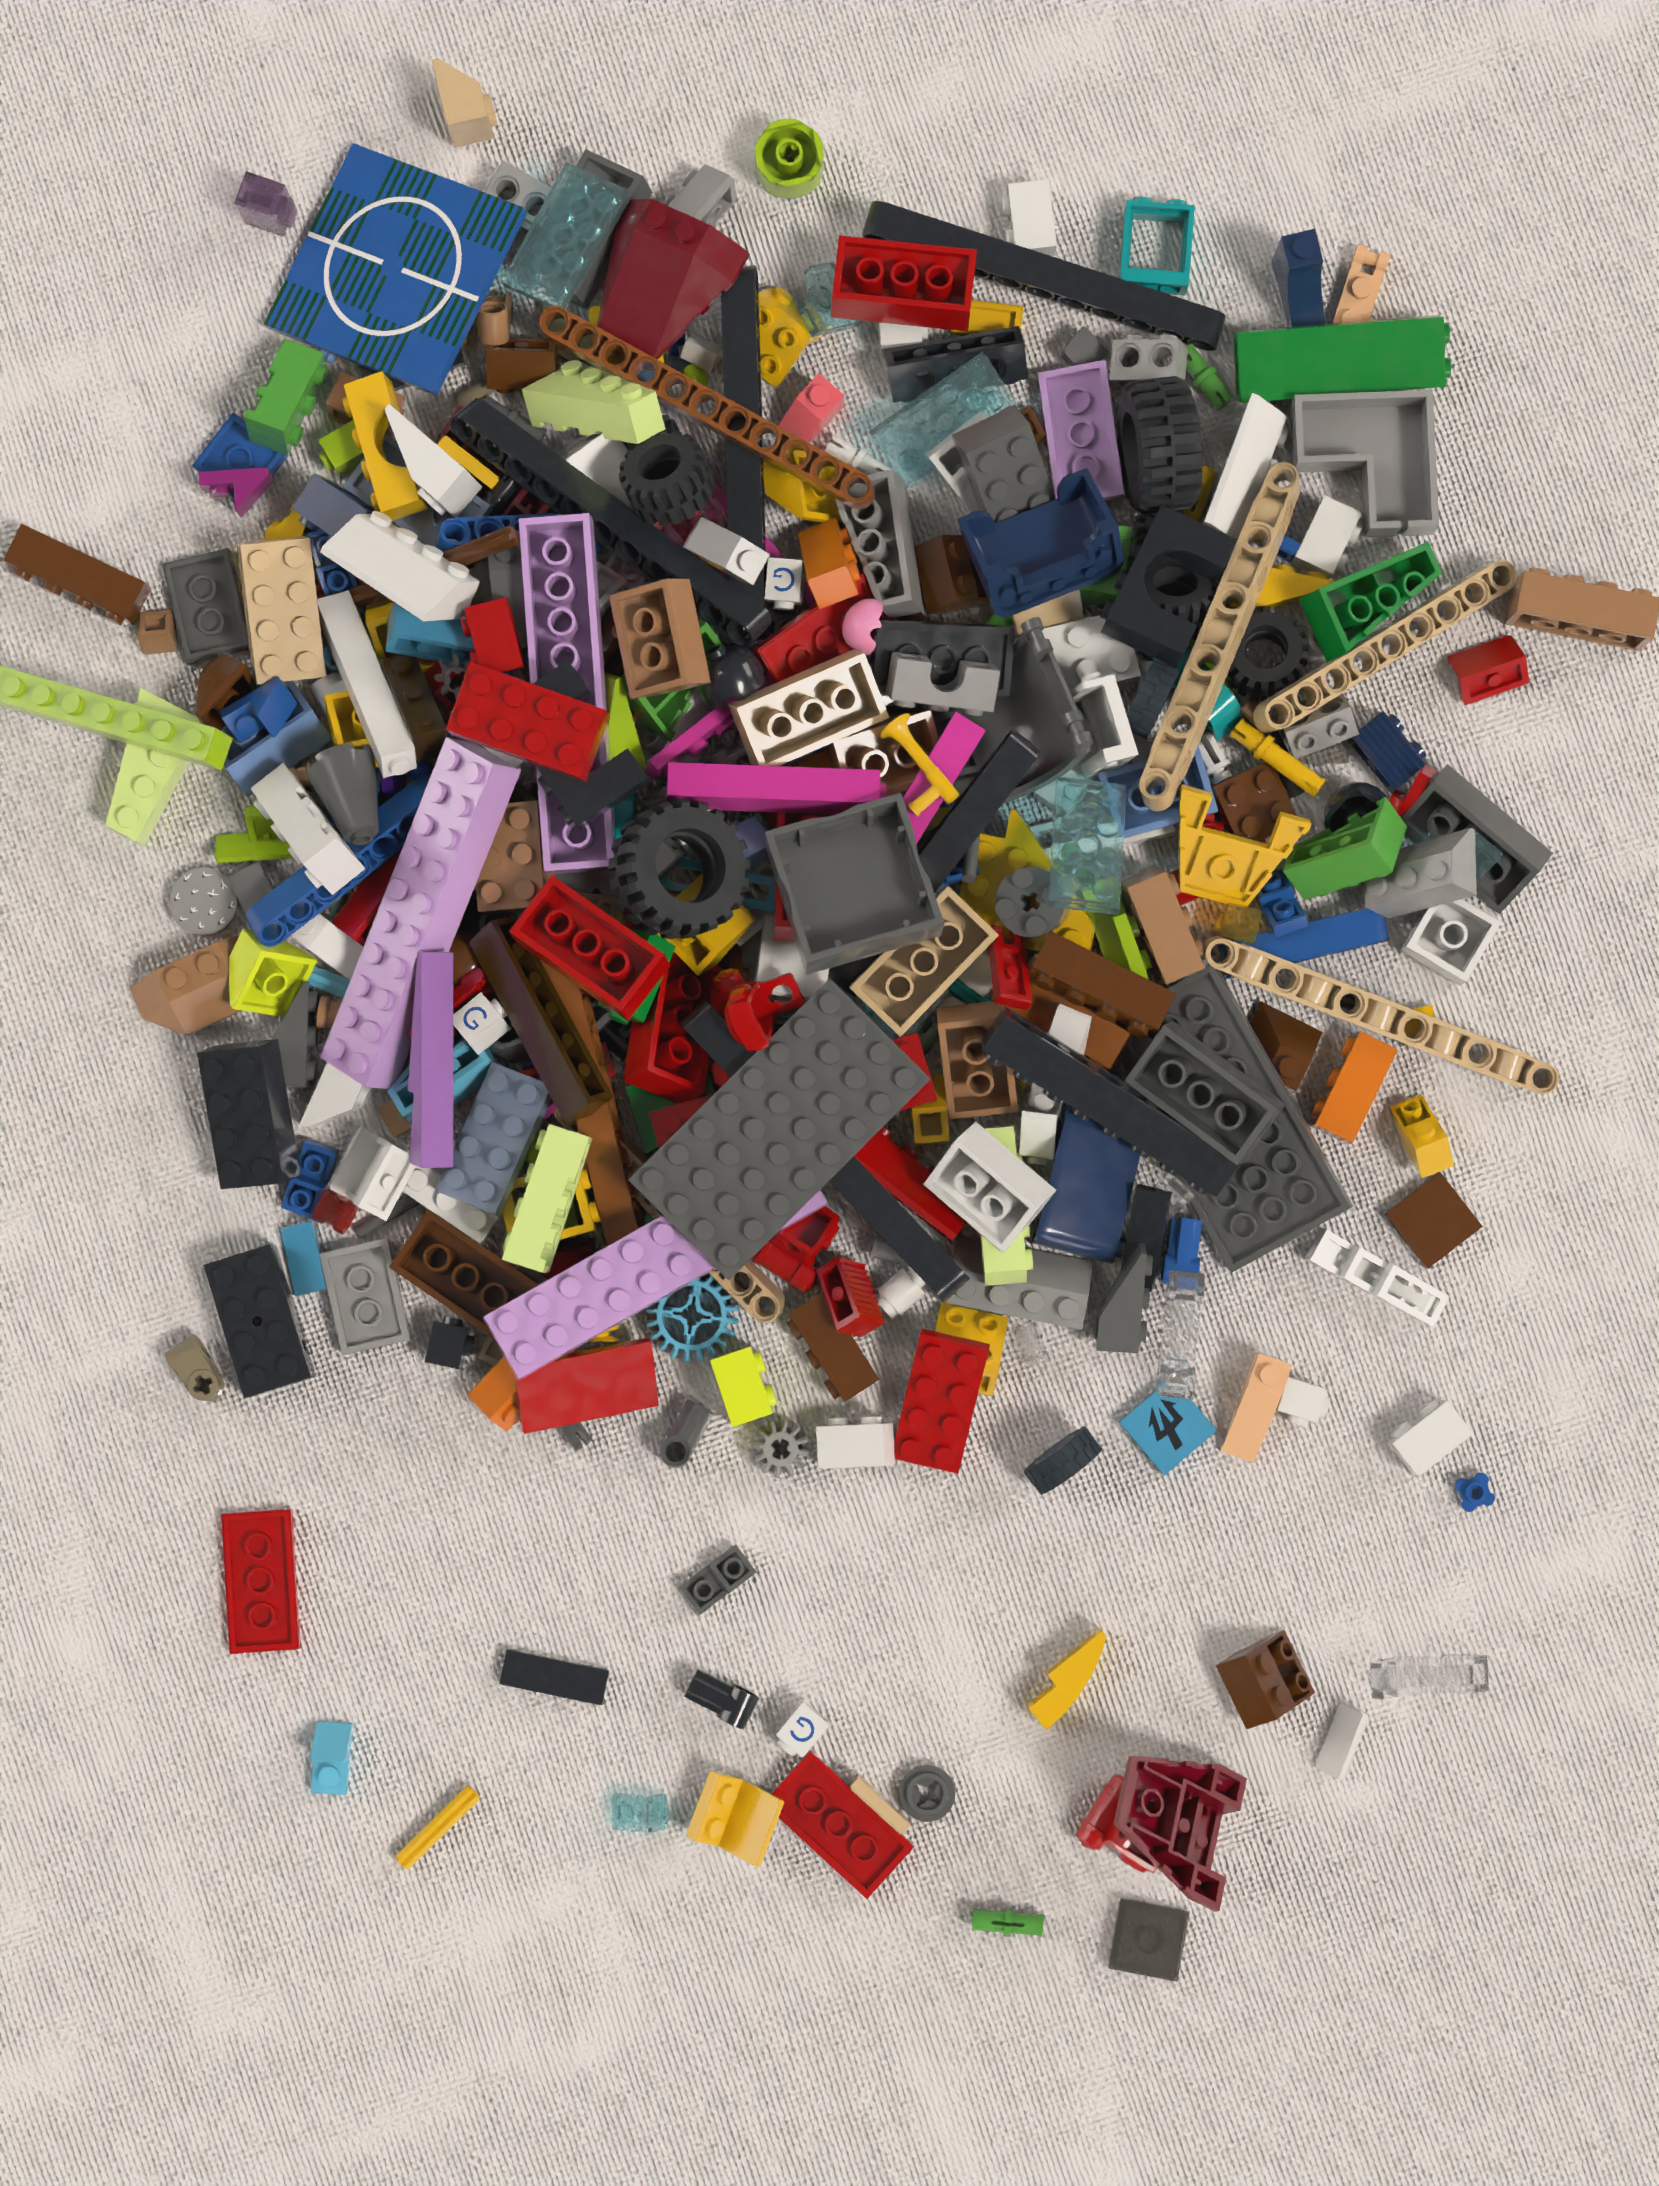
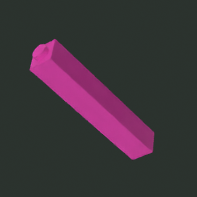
(949, 756)
(773, 787)

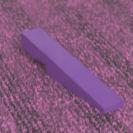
(432, 1062)

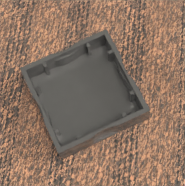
(853, 884)

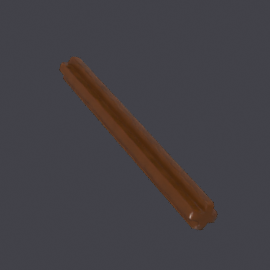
(462, 554)

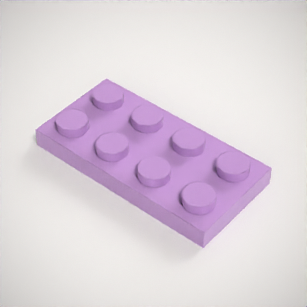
(1082, 425)

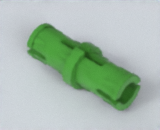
(1206, 379)
(1008, 1922)

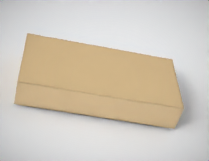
(880, 1804)

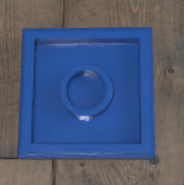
(233, 450)

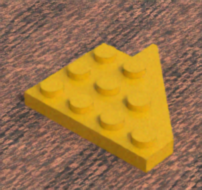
(1002, 856)

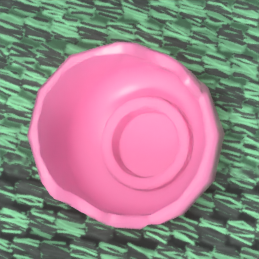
(859, 622)

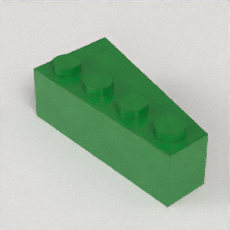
(1360, 602)

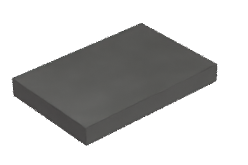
(207, 605)

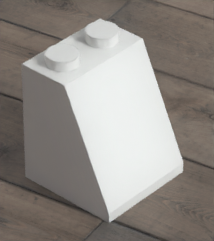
(598, 460)
(781, 958)

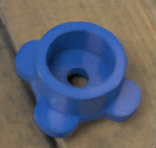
(1465, 1488)

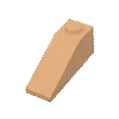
(1255, 1406)

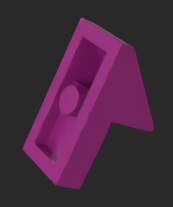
(245, 483)

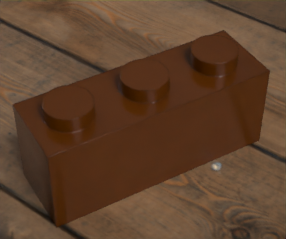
(834, 1352)

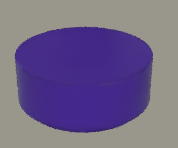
(392, 785)

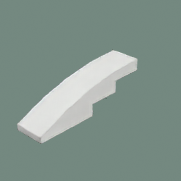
(1377, 1277)

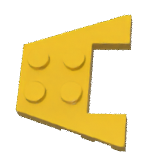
(1224, 864)

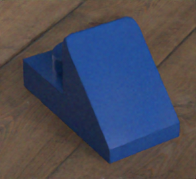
(262, 708)

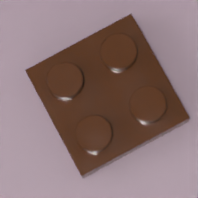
(1252, 802)

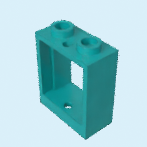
(1173, 211)

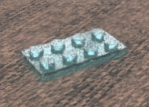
(564, 237)
(937, 413)
(1087, 845)

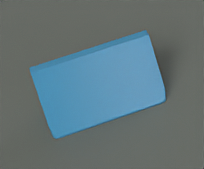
(303, 1258)

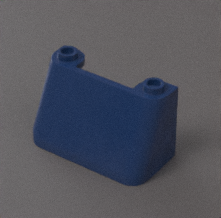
(1045, 548)
(1092, 1192)

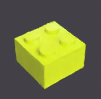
(743, 1385)

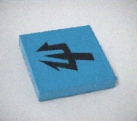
(1167, 1429)

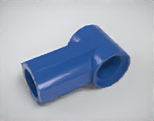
(1182, 1247)

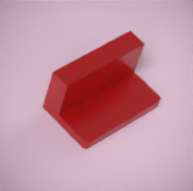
(1489, 669)

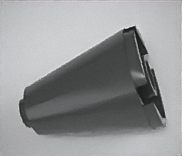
(348, 790)

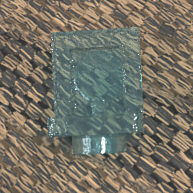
(639, 1812)

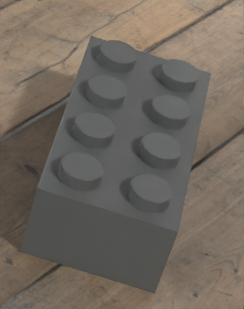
(1004, 464)
(1204, 1092)

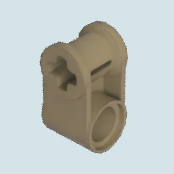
(192, 1364)

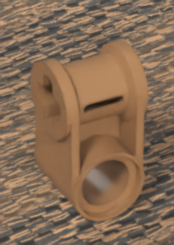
(495, 319)

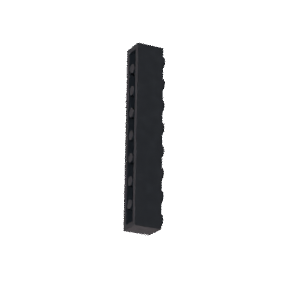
(1105, 1099)

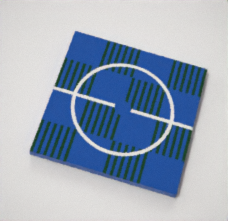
(395, 268)

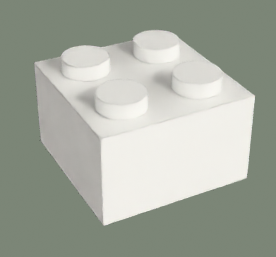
(1451, 939)

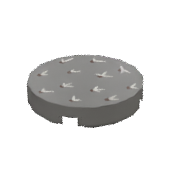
(203, 901)

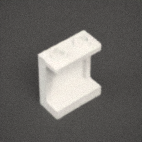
(1106, 723)
(372, 1173)

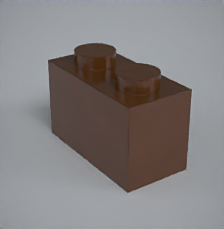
(519, 363)

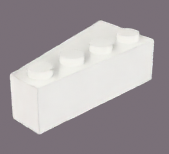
(306, 829)

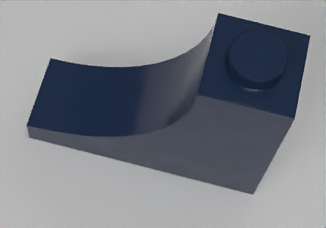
(1298, 276)

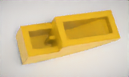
(1068, 1679)

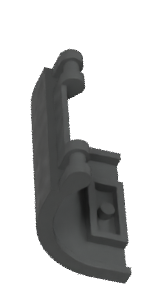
(1036, 709)

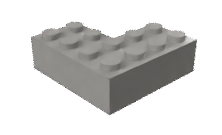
(1385, 438)

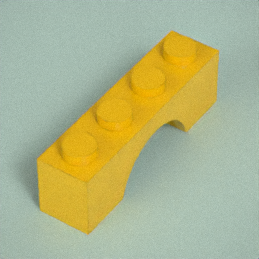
(393, 487)

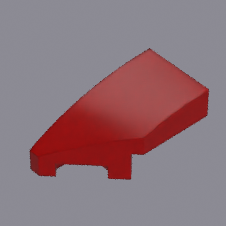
(1402, 801)

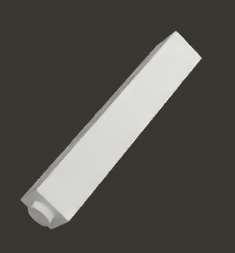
(366, 684)

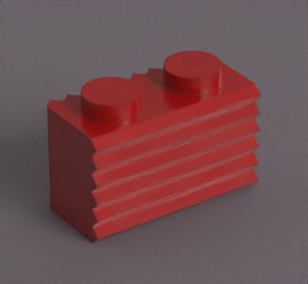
(849, 1297)

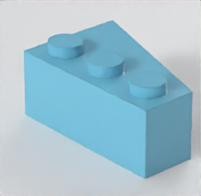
(468, 1076)

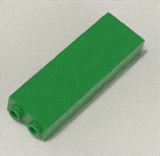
(1341, 358)

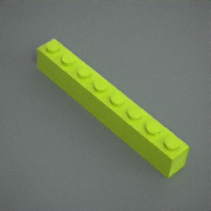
(113, 718)

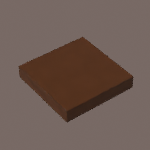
(1433, 1220)

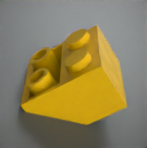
(708, 948)

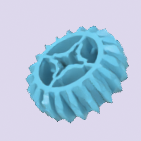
(688, 1345)

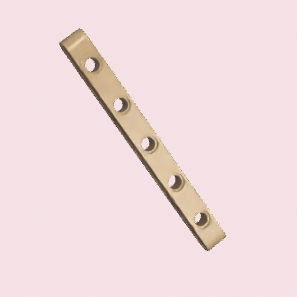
(1220, 636)
(1381, 1015)

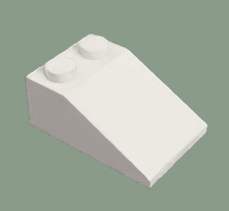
(442, 479)

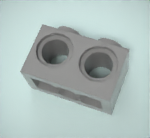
(528, 190)
(1150, 355)
(1320, 728)

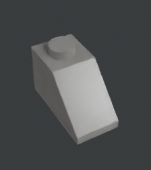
(726, 551)

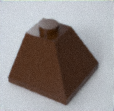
(219, 686)
(1287, 1043)

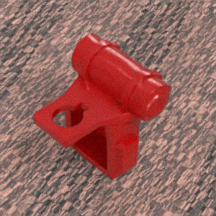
(749, 1008)
(794, 1249)
(1099, 1829)

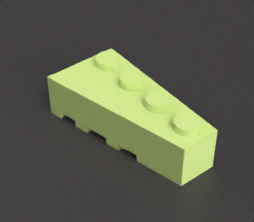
(594, 404)
(145, 780)
(547, 1198)
(1012, 1264)

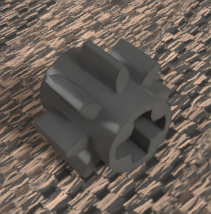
(455, 666)

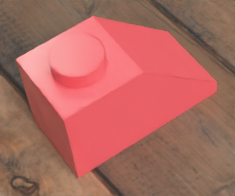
(813, 409)

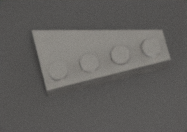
(885, 543)

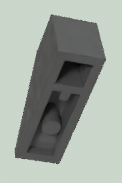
(507, 581)

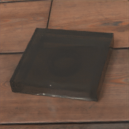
(1148, 1939)

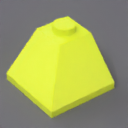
(266, 977)

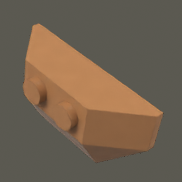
(189, 990)

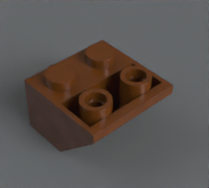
(948, 576)
(1265, 1680)

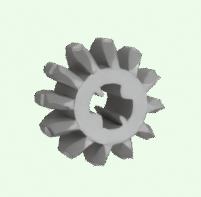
(768, 1449)

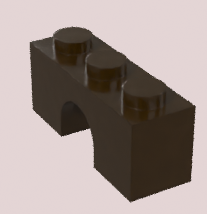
(415, 705)

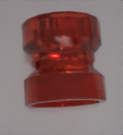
(335, 1212)

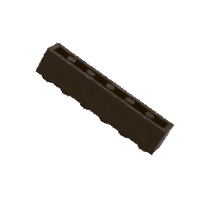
(541, 1021)

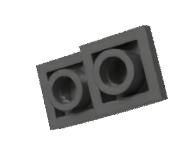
(716, 1580)

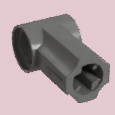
(688, 1431)

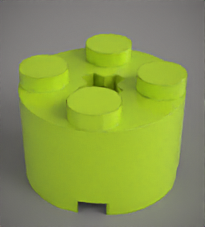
(791, 139)

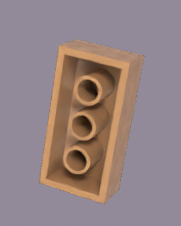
(1583, 609)

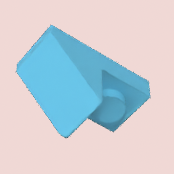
(331, 1757)

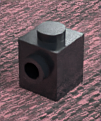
(449, 1343)

